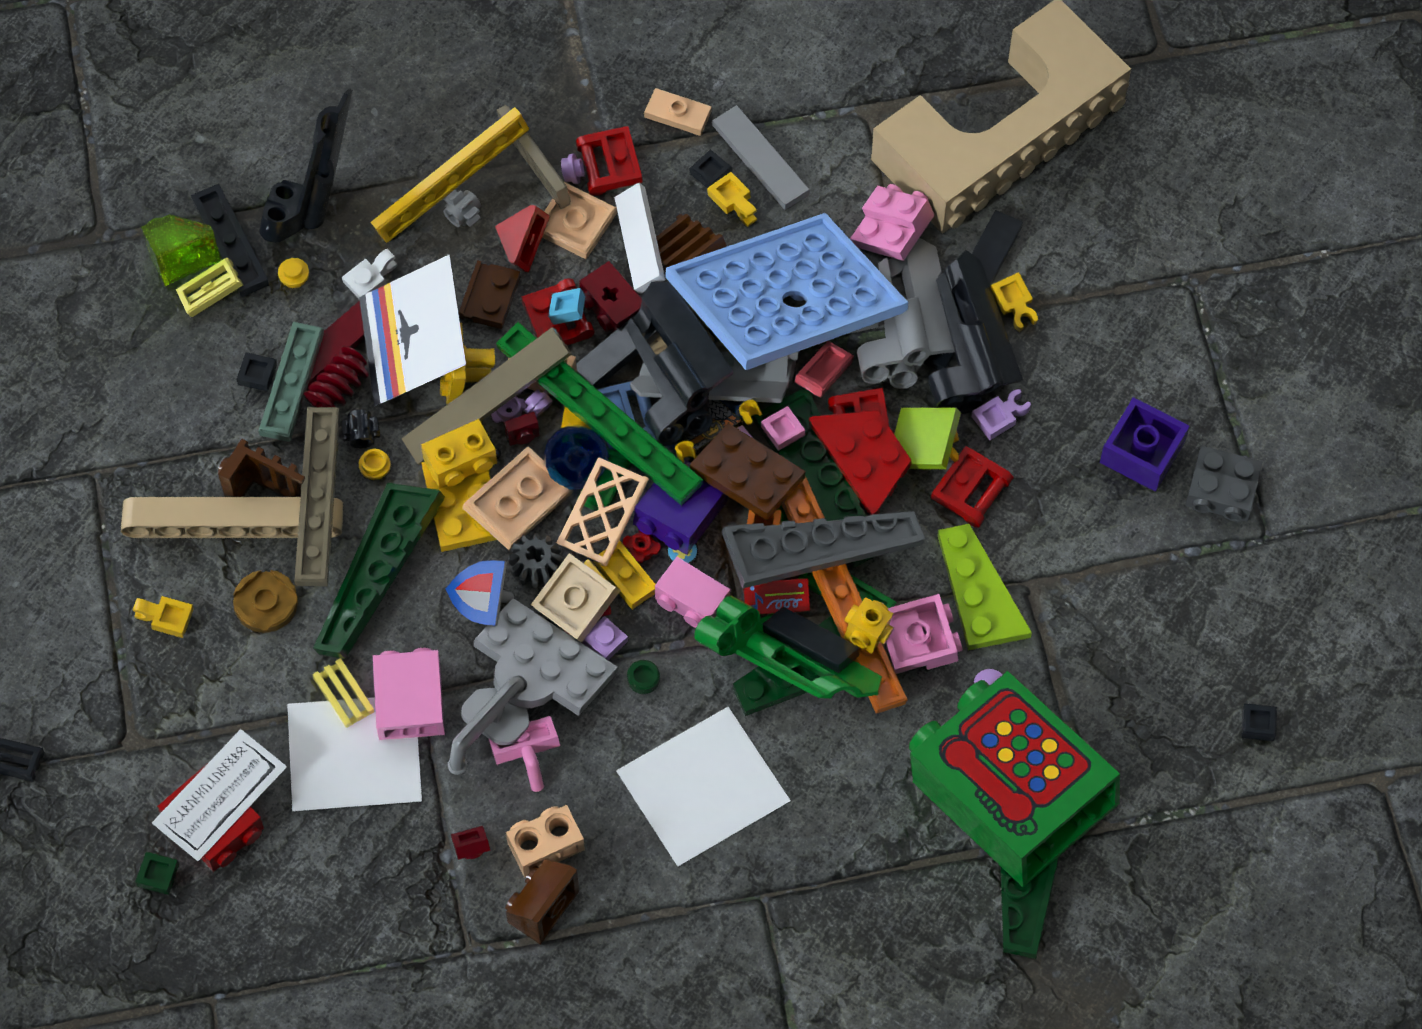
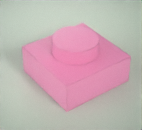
(783, 428)

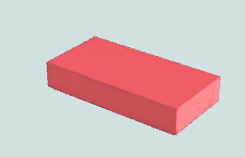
(824, 369)

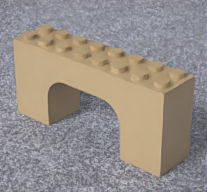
(961, 171)

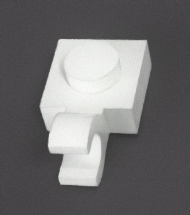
(370, 277)

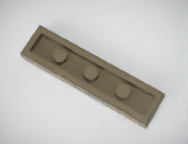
(540, 165)

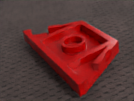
(864, 453)

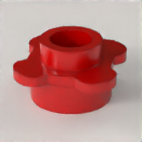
(641, 553)

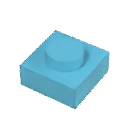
(567, 306)

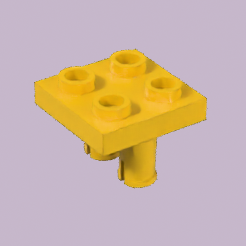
(477, 367)

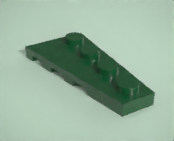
(763, 689)

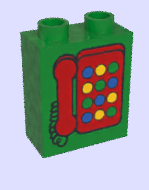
(1013, 776)

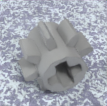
(462, 208)

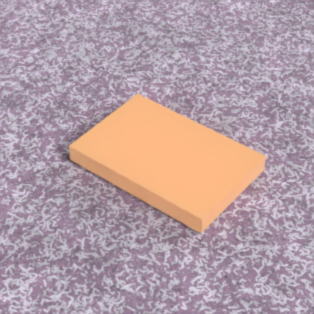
(516, 498)

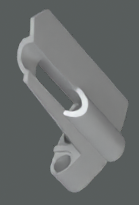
(918, 330)
(761, 383)

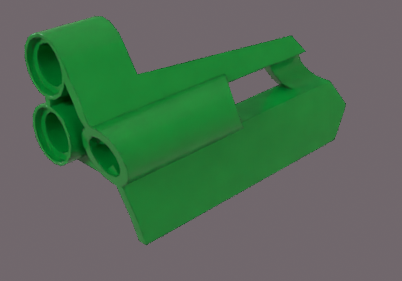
(740, 632)

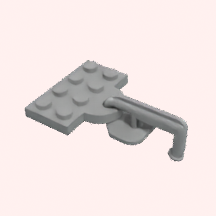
(533, 658)

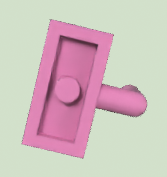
(537, 738)

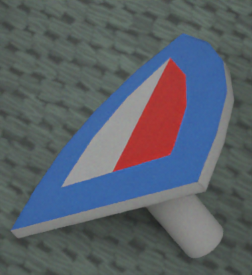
(479, 591)

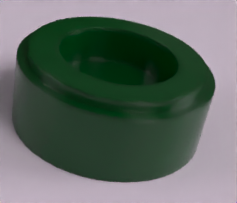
(643, 676)

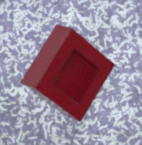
(521, 429)
(470, 843)

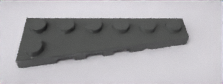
(793, 548)

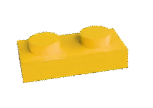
(627, 576)

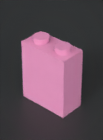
(408, 694)

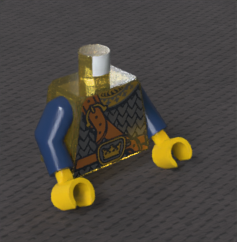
(722, 413)

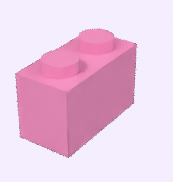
(689, 592)

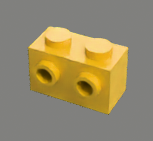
(459, 454)

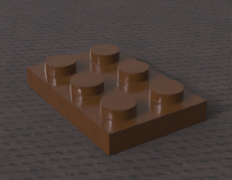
(747, 471)

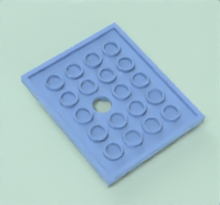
(744, 287)

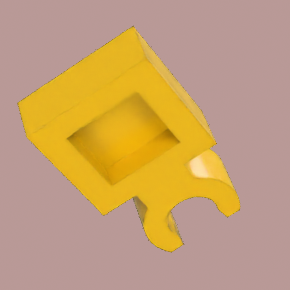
(1013, 297)

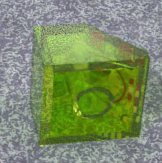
(179, 247)

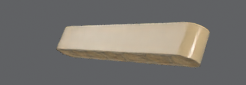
(217, 517)

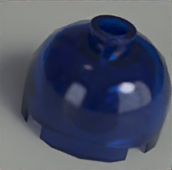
(575, 469)

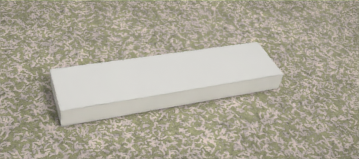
(639, 238)

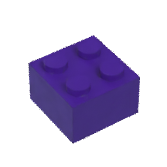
(1144, 444)

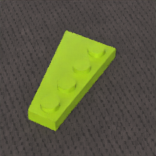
(980, 595)

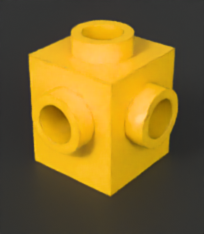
(868, 624)

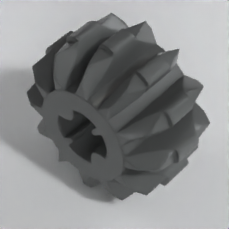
(526, 567)

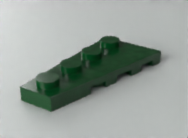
(1025, 911)

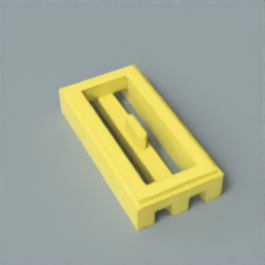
(211, 291)
(329, 671)

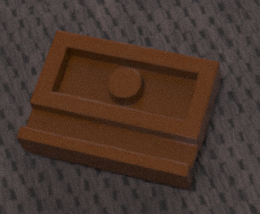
(489, 294)

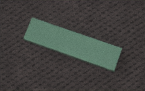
(291, 381)

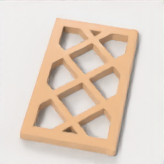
(591, 488)

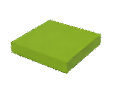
(927, 435)

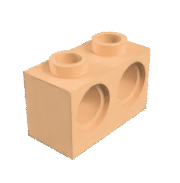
(548, 845)

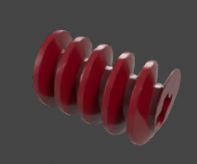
(337, 378)

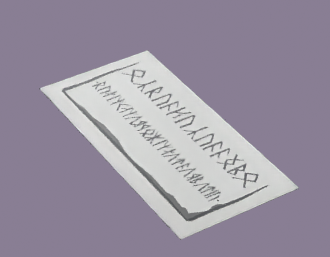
(219, 795)

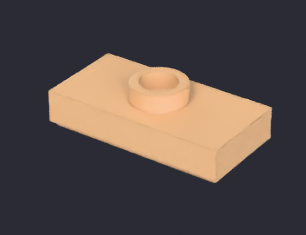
(677, 111)

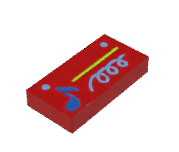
(774, 595)

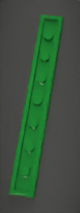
(610, 422)

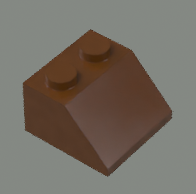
(543, 899)

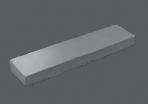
(760, 157)

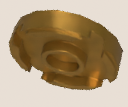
(265, 601)

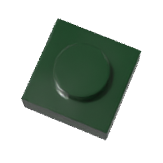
(157, 873)

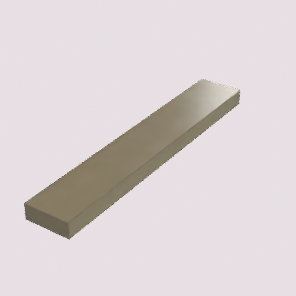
(492, 390)
(317, 496)

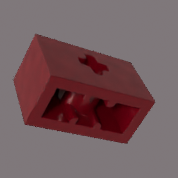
(609, 297)

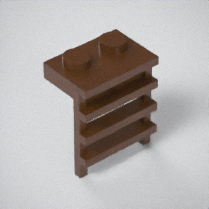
(686, 241)
(251, 466)

